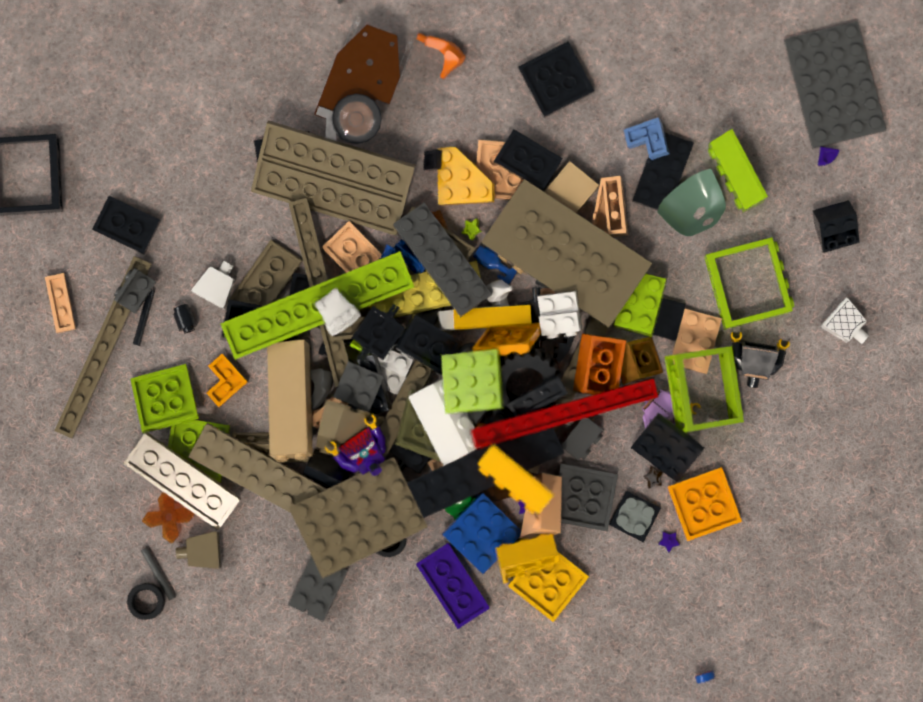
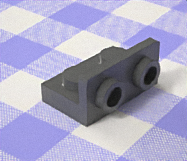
(134, 290)

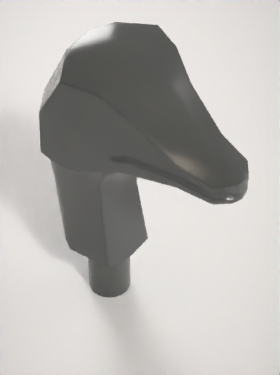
(323, 383)

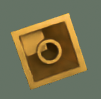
(640, 361)

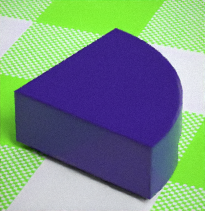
(827, 155)

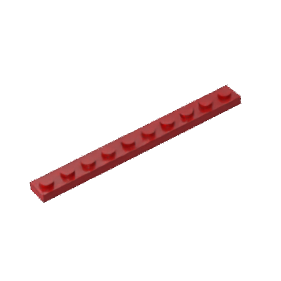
(563, 413)

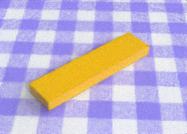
(494, 317)

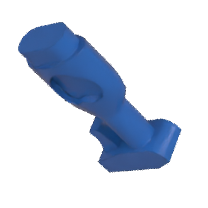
(490, 260)

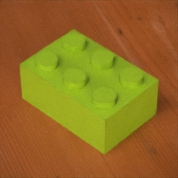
(643, 307)

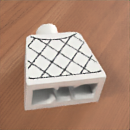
(846, 323)

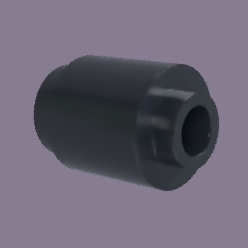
(184, 318)

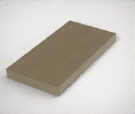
(267, 276)

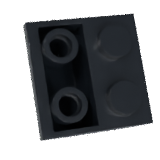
(836, 226)

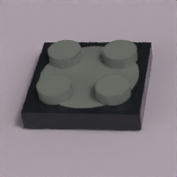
(634, 516)

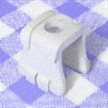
(337, 312)

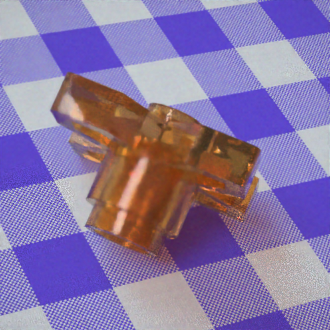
(169, 528)

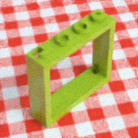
(719, 292)
(680, 395)

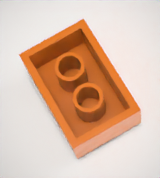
(599, 364)

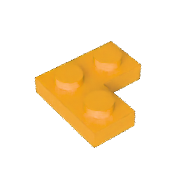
(230, 380)

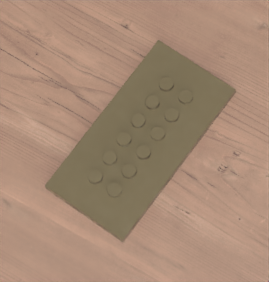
(332, 177)
(566, 252)

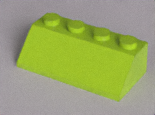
(737, 171)

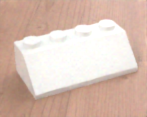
(446, 432)

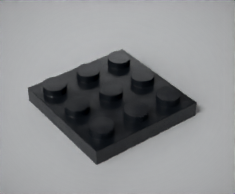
(556, 79)
(667, 447)

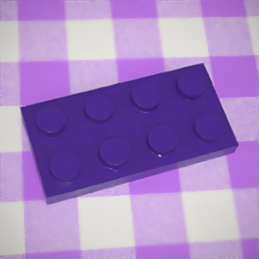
(452, 586)

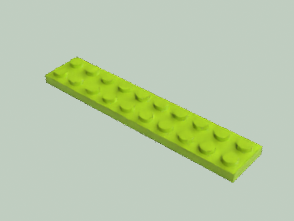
(298, 312)

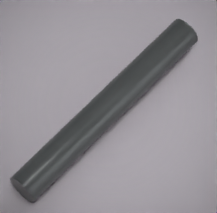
(158, 574)

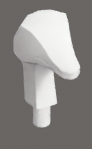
(499, 292)

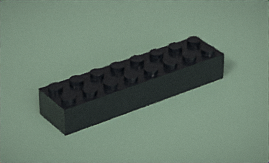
(463, 479)

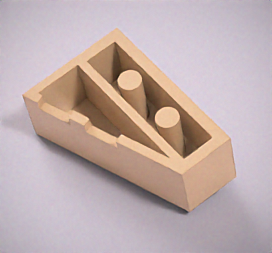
(549, 519)

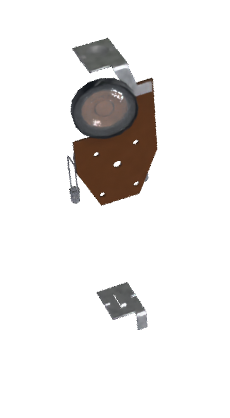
(351, 97)

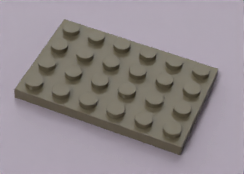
(358, 518)

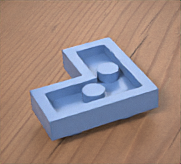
(648, 133)

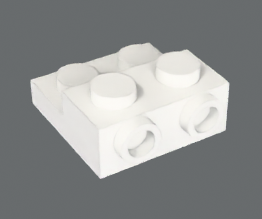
(559, 314)
(395, 370)

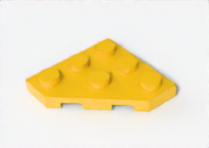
(462, 180)

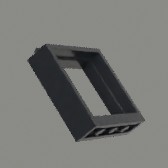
(55, 174)

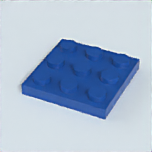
(480, 531)

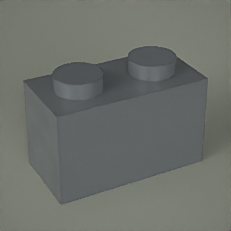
(581, 439)

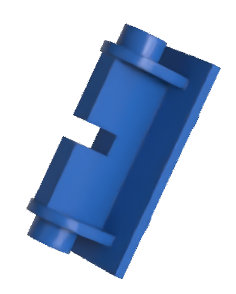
(409, 258)

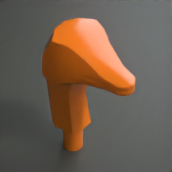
(452, 53)

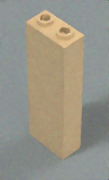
(571, 189)
(289, 400)

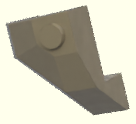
(341, 424)

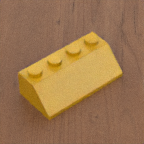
(515, 479)

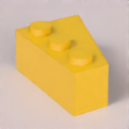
(525, 555)

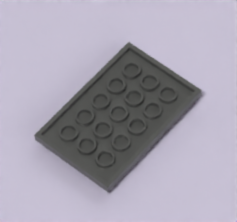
(834, 85)

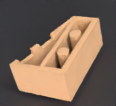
(610, 207)

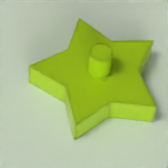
(471, 229)

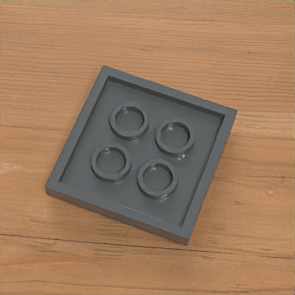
(586, 497)

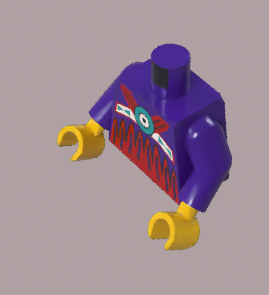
(363, 451)

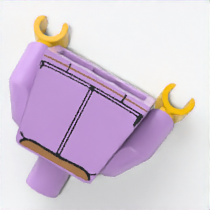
(663, 406)

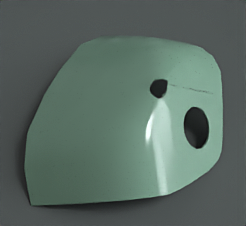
(694, 193)

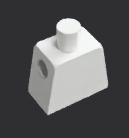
(216, 285)

